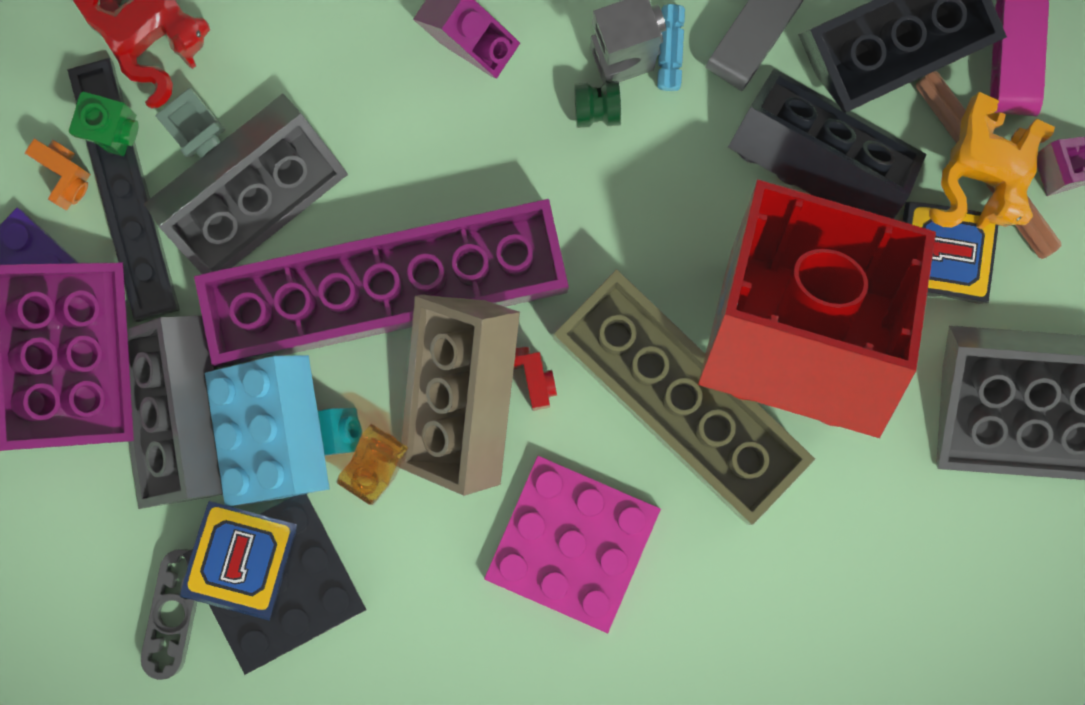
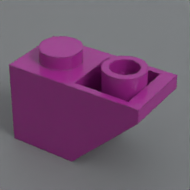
(469, 33)

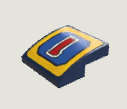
(238, 560)

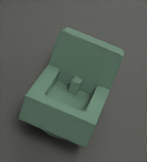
(191, 124)

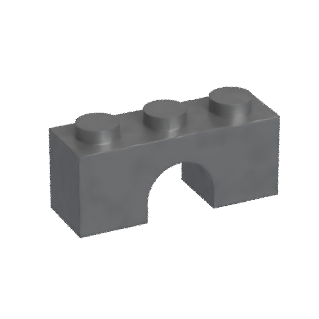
(626, 39)

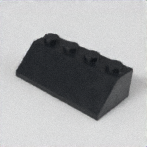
(895, 43)
(826, 150)

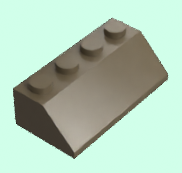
(459, 391)

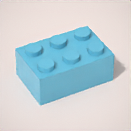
(266, 430)

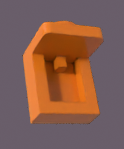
(58, 159)

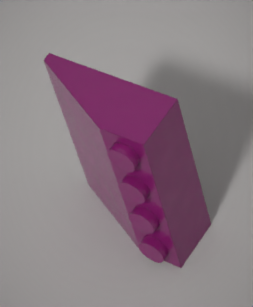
(63, 356)

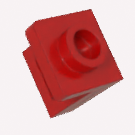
(540, 382)

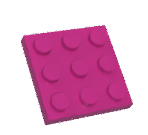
(572, 544)

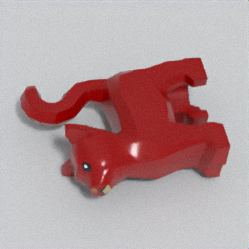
(136, 27)

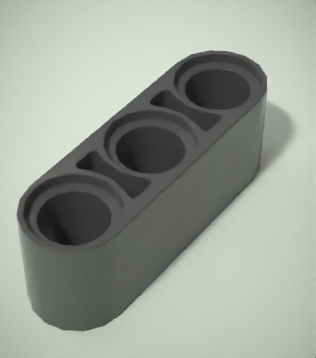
(751, 40)

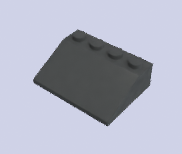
(1013, 403)

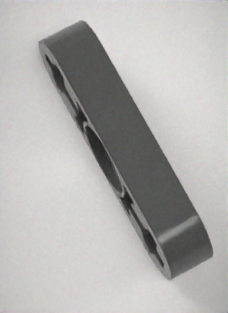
(155, 623)

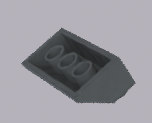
(246, 188)
(171, 412)

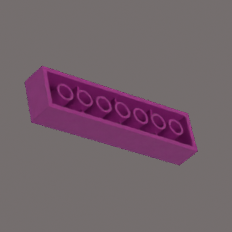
(373, 283)

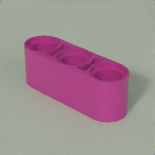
(1020, 57)

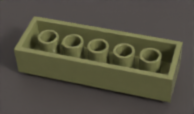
(656, 378)

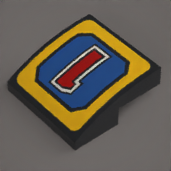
(961, 254)

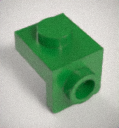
(104, 122)

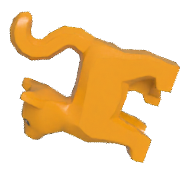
(994, 161)

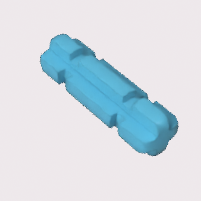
(671, 49)

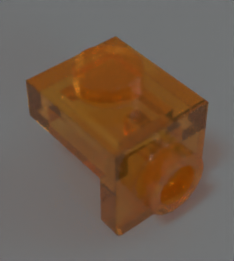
(373, 465)

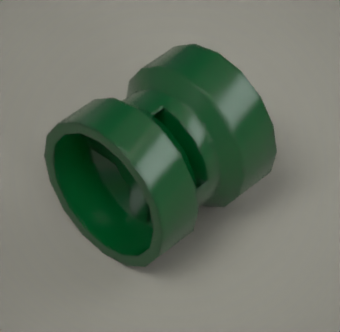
(597, 104)

